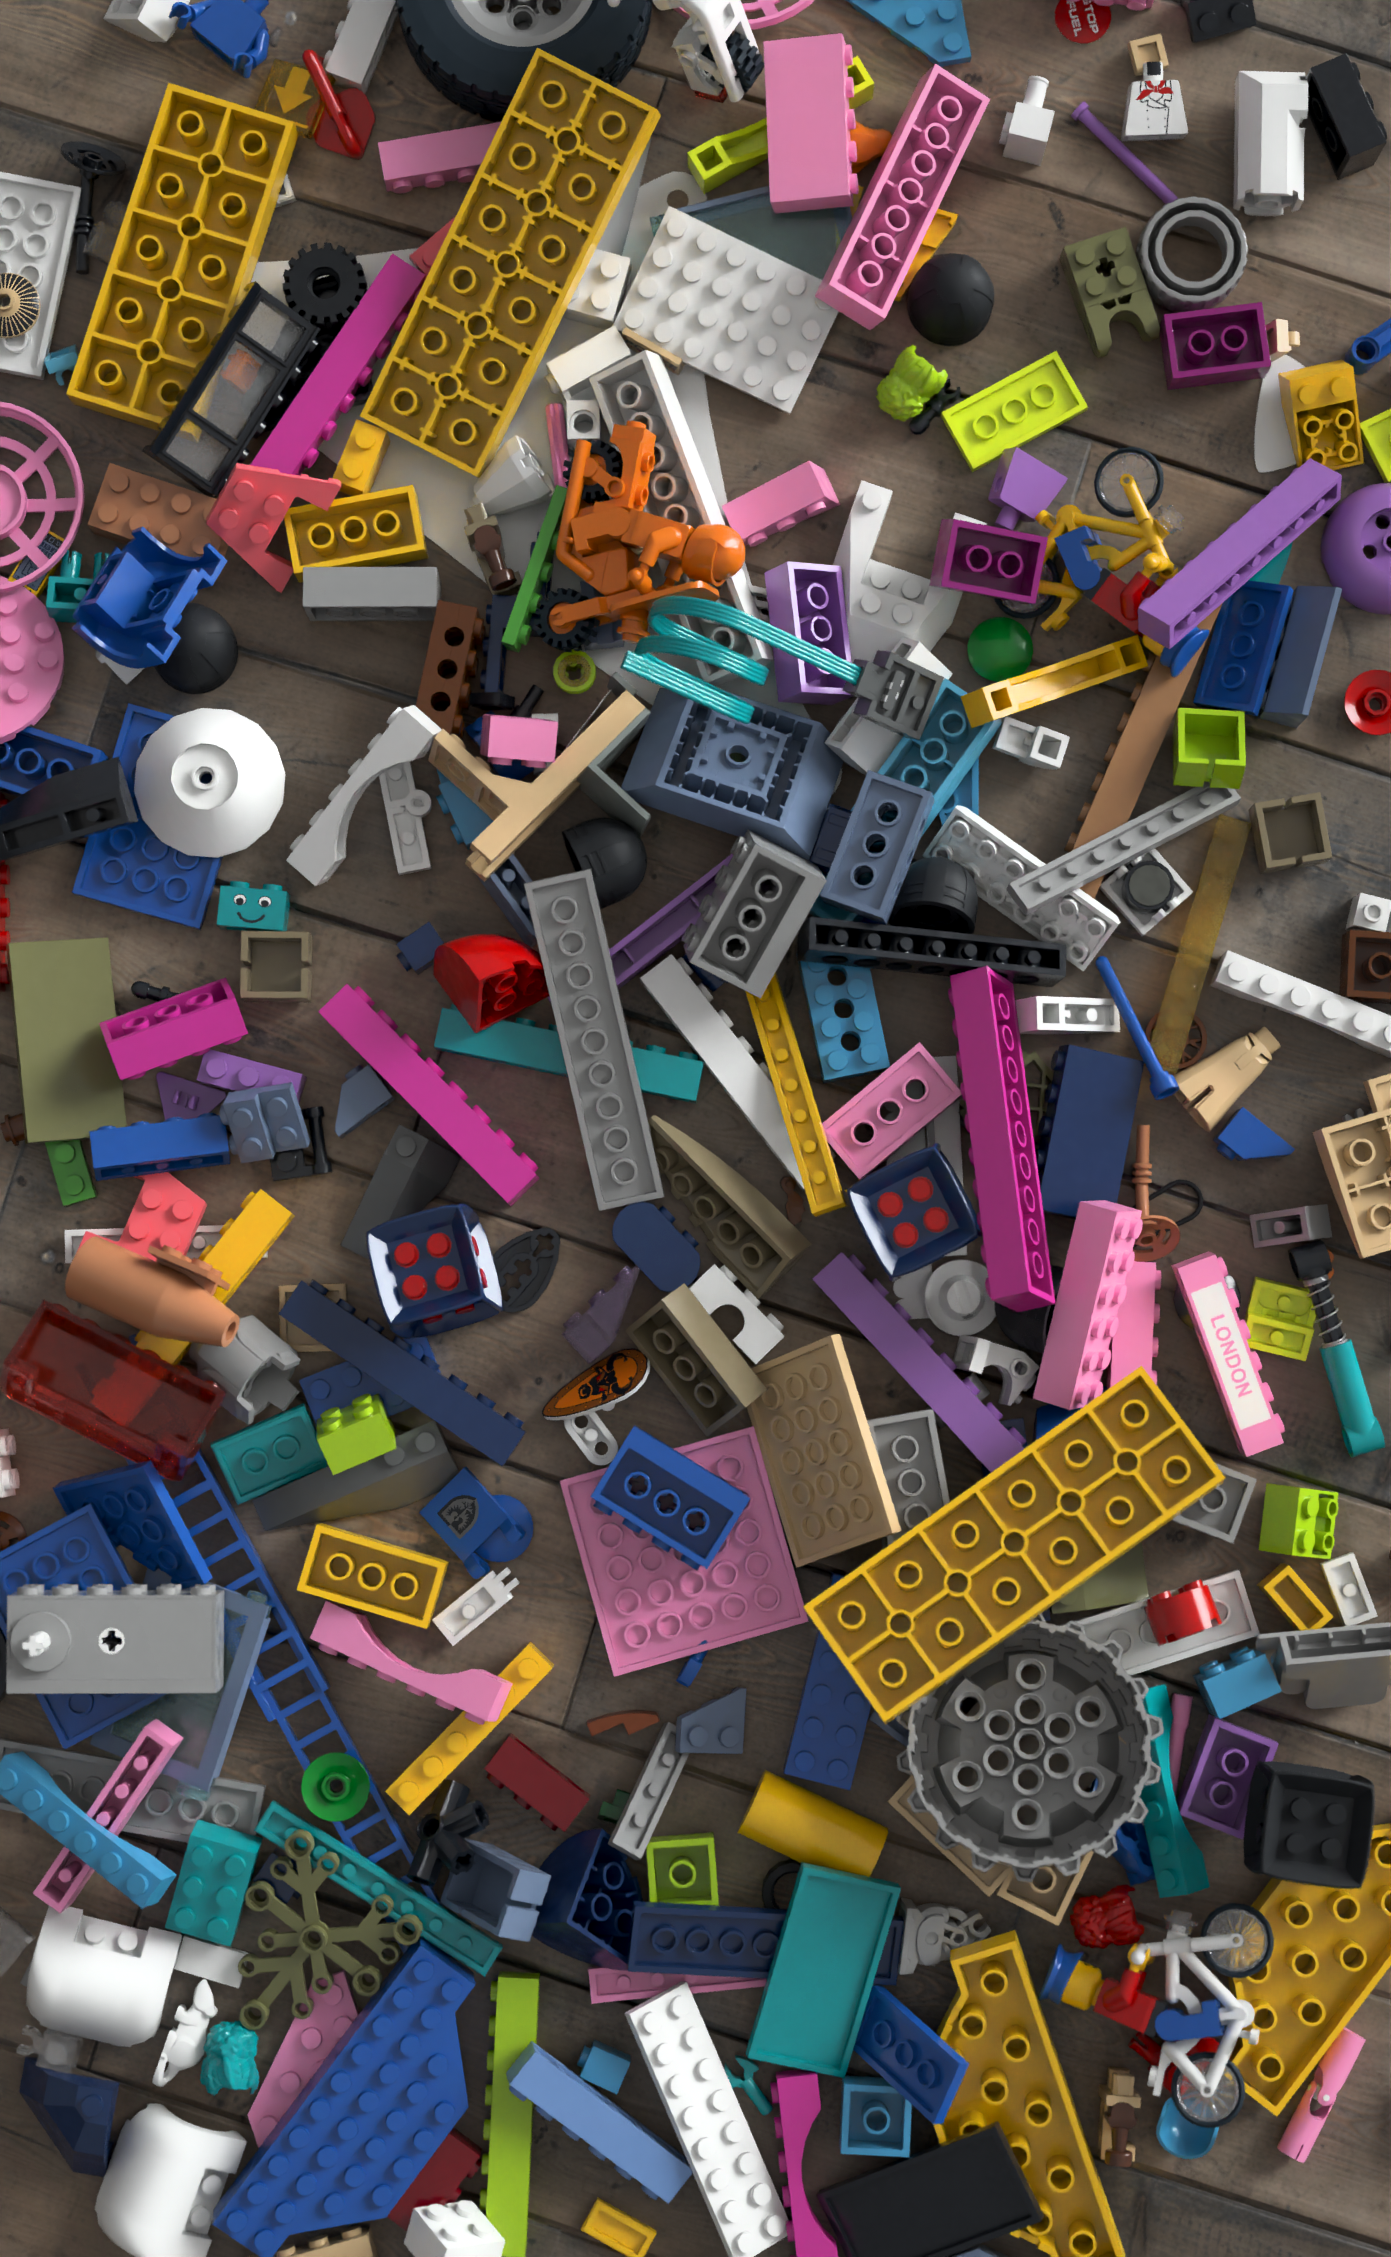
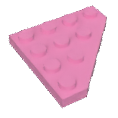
(303, 2052)

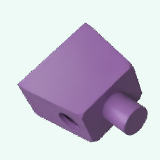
(1022, 487)

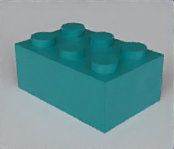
(213, 1883)

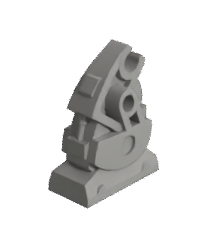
(932, 1934)

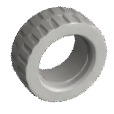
(1192, 295)

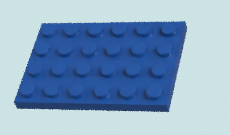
(131, 864)
(71, 1553)

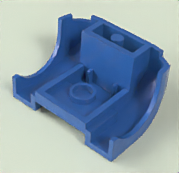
(141, 599)

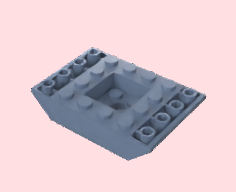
(776, 792)

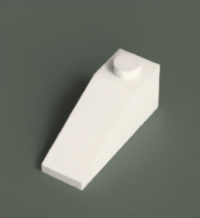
(1067, 1015)

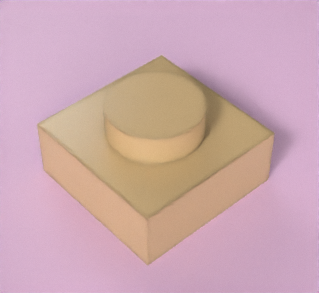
(1147, 50)

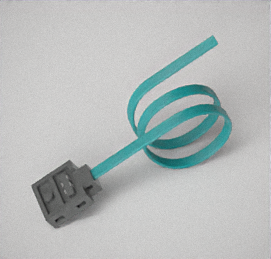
(889, 689)

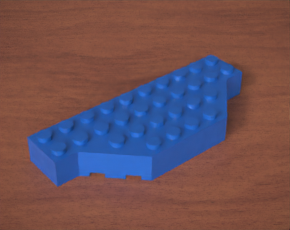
(364, 2115)

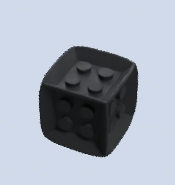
(1309, 1825)

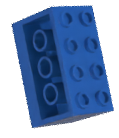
(693, 1492)

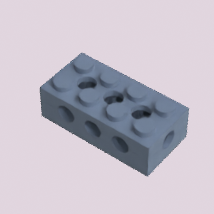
(864, 829)

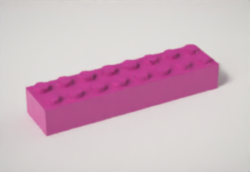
(422, 1087)

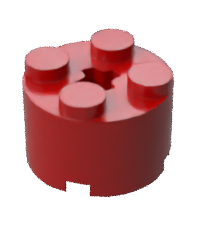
(1181, 1614)

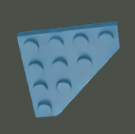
(929, 26)

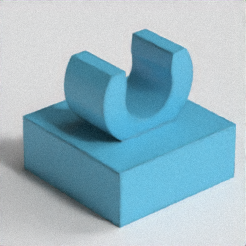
(60, 361)

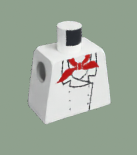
(1154, 108)

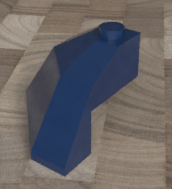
(74, 2113)

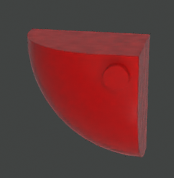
(489, 977)

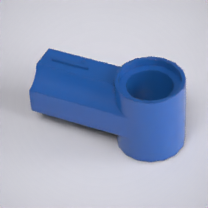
(1376, 345)

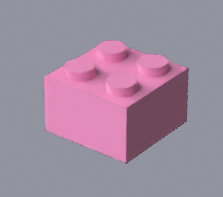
(518, 738)

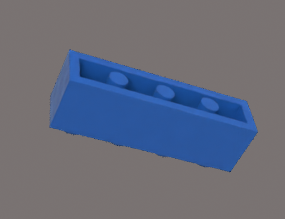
(159, 1147)

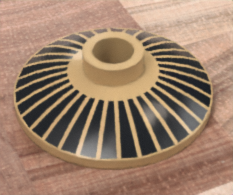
(23, 307)

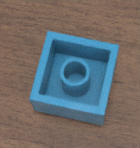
(1236, 1682)
(873, 2118)

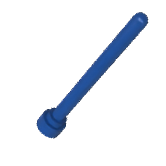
(1161, 1082)

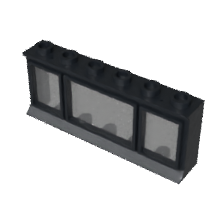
(233, 391)

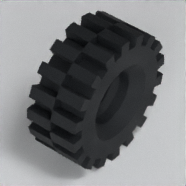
(320, 262)

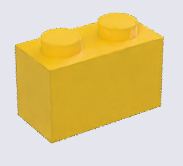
(361, 458)
(1294, 1599)

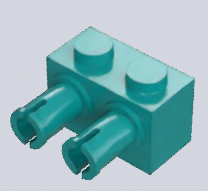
(68, 589)

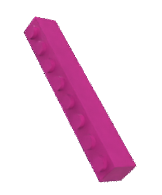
(342, 370)

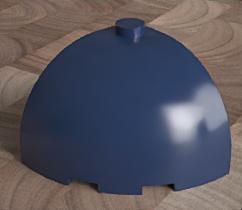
(588, 1901)

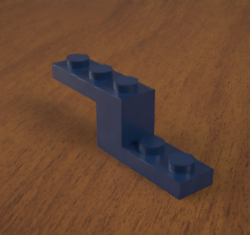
(498, 616)

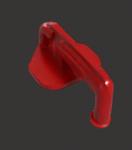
(346, 115)

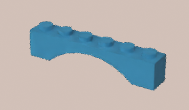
(119, 1862)

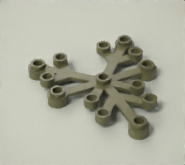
(291, 1966)

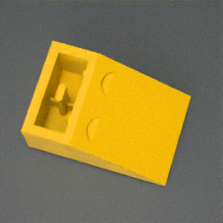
(1322, 414)

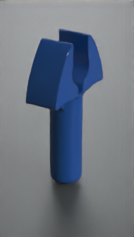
(691, 1667)

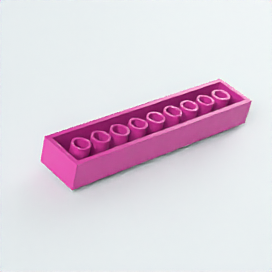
(1001, 1140)

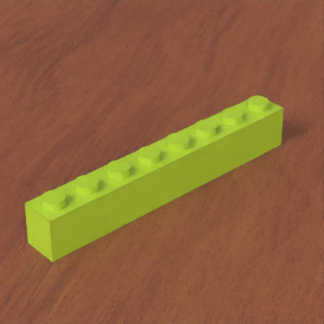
(511, 2118)

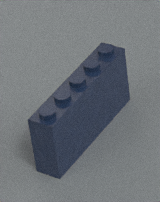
(1085, 1127)

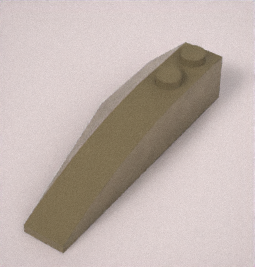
(735, 1217)

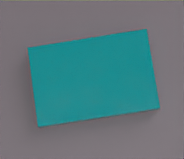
(269, 1454)

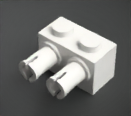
(1029, 126)

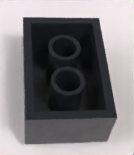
(1344, 116)

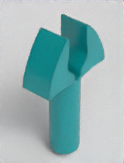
(748, 2084)

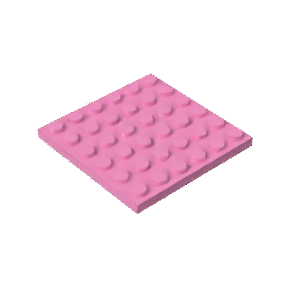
(659, 1606)

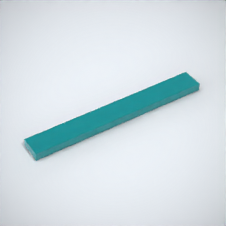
(369, 1880)

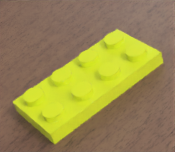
(1014, 411)

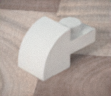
(1031, 744)

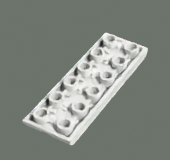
(997, 861)

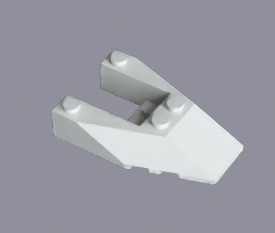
(882, 599)

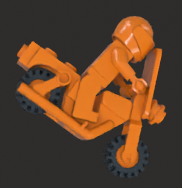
(596, 540)

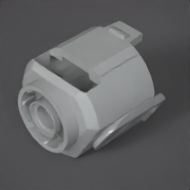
(250, 1369)

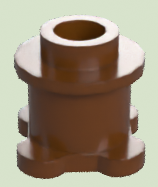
(13, 1128)

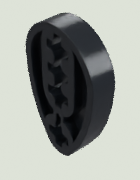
(542, 1268)

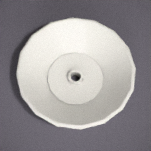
(216, 815)

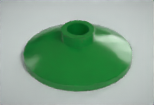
(325, 1801)

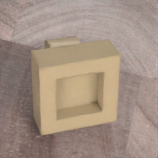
(1280, 339)

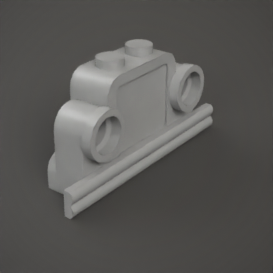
(1332, 1663)

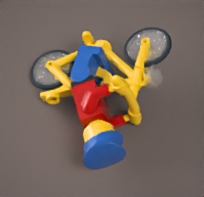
(1127, 487)

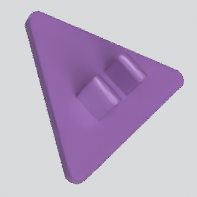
(186, 1098)

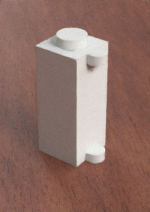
(572, 370)

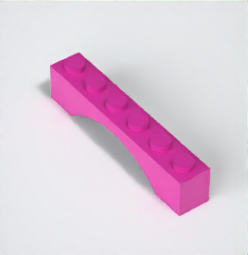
(799, 2105)

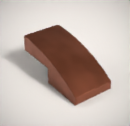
(632, 1719)

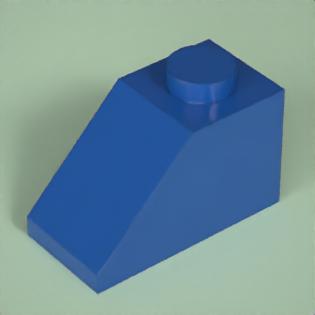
(1249, 1139)

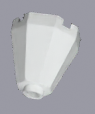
(513, 480)

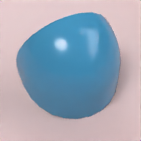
(1182, 2137)

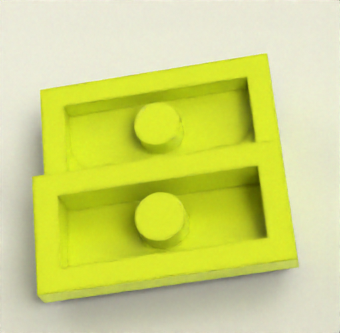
(1280, 1319)

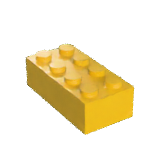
(357, 531)
(372, 1575)

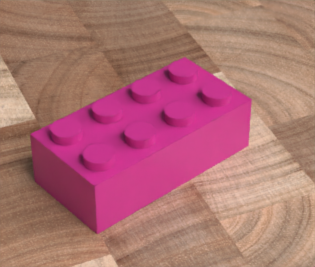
(173, 1029)

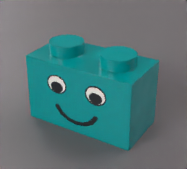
(253, 908)

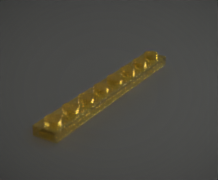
(1198, 941)

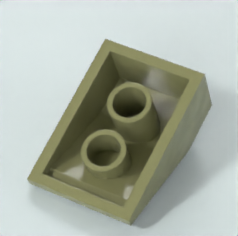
(1114, 1585)

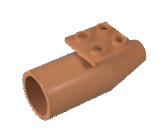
(159, 1297)

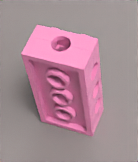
(890, 1088)

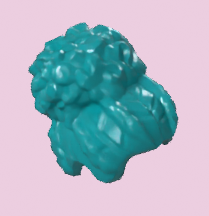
(230, 2058)

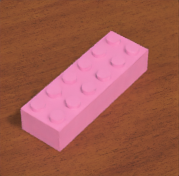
(1088, 1304)

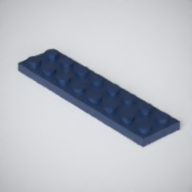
(723, 1941)

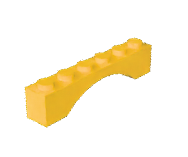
(1054, 681)
(464, 1735)

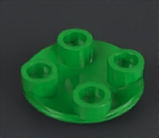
(1000, 649)

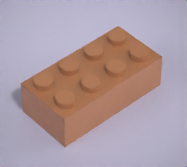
(164, 509)

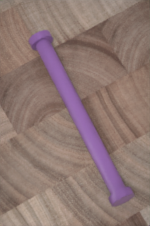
(1123, 153)

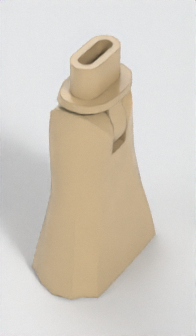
(1220, 1079)

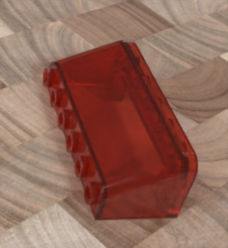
(110, 1390)

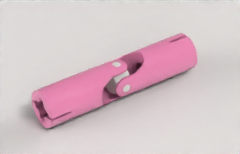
(1328, 2080)

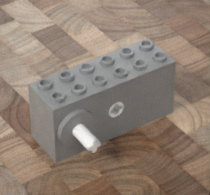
(65, 1644)

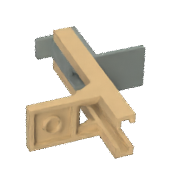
(523, 807)

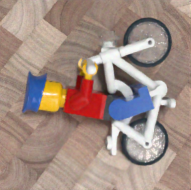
(1236, 1944)

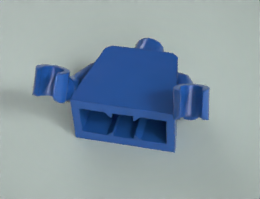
(228, 30)

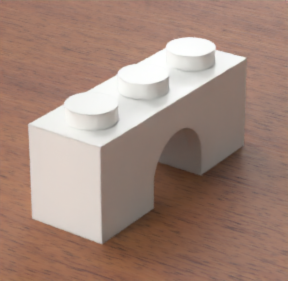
(759, 1331)

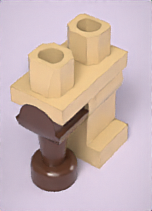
(1117, 2118)

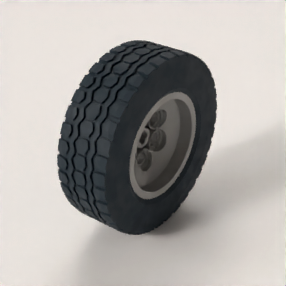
(483, 56)

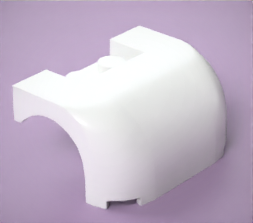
(100, 1977)
(165, 2184)

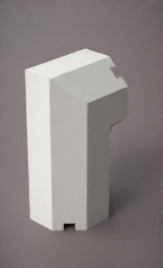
(1269, 141)

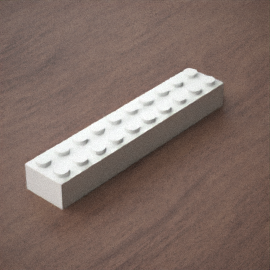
(677, 487)

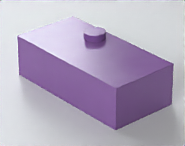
(811, 606)

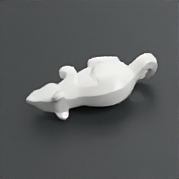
(186, 2043)

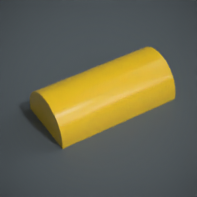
(811, 1827)

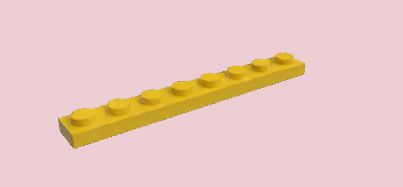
(796, 1100)

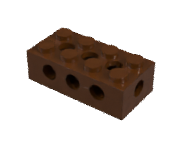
(451, 624)

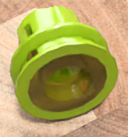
(573, 661)

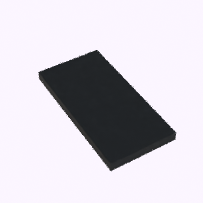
(934, 2200)

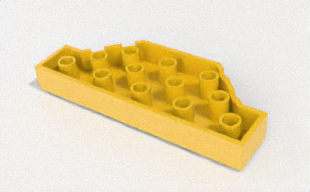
(1321, 1970)
(1021, 2084)

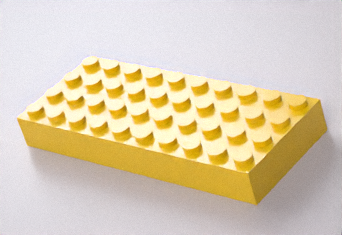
(181, 253)

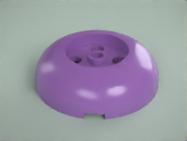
(1346, 533)

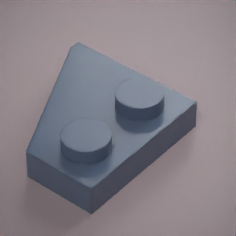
(714, 1726)

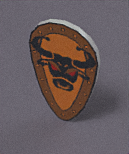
(600, 1386)

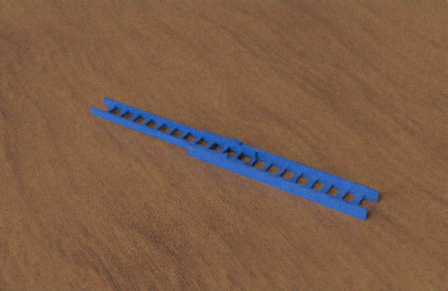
(307, 1662)

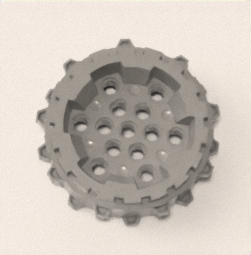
(1068, 1819)

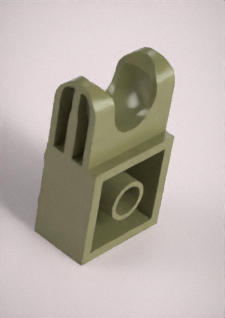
(1110, 298)

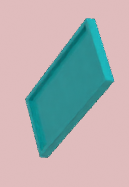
(823, 1970)

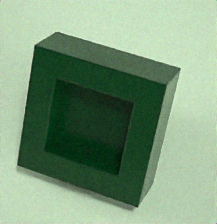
(612, 1812)

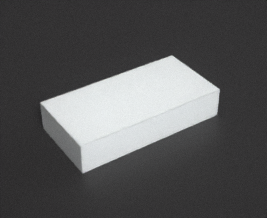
(210, 1960)

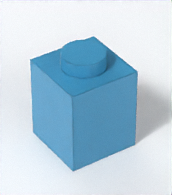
(603, 2066)

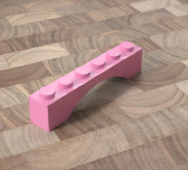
(351, 1634)

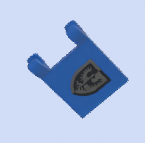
(466, 1517)

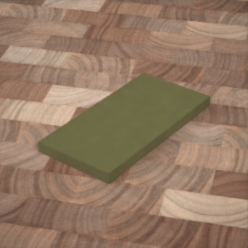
(62, 1056)

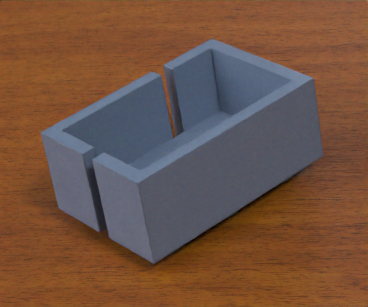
(497, 1892)

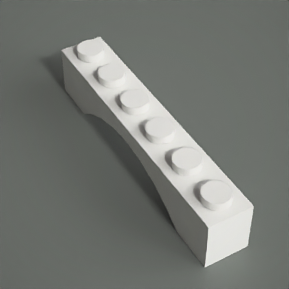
(324, 845)
(1292, 995)

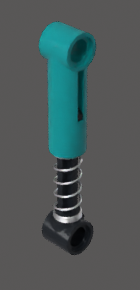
(1359, 1425)

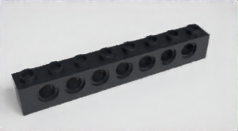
(929, 951)

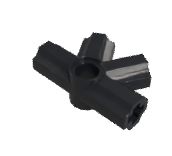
(444, 1833)

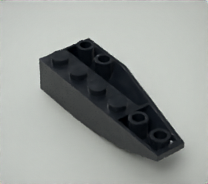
(66, 809)

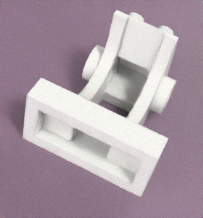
(1014, 1365)

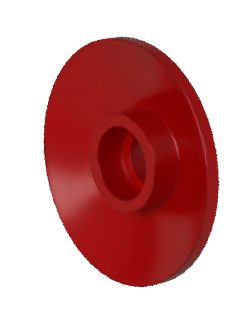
(1367, 687)

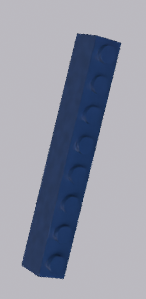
(402, 1372)

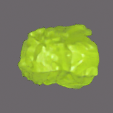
(909, 385)

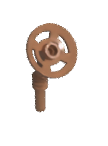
(1148, 1235)

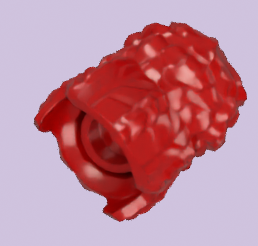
(1106, 1919)

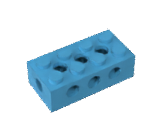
(828, 1028)

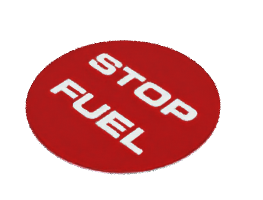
(1082, 20)

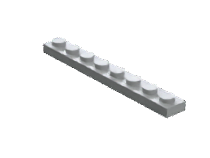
(1120, 846)

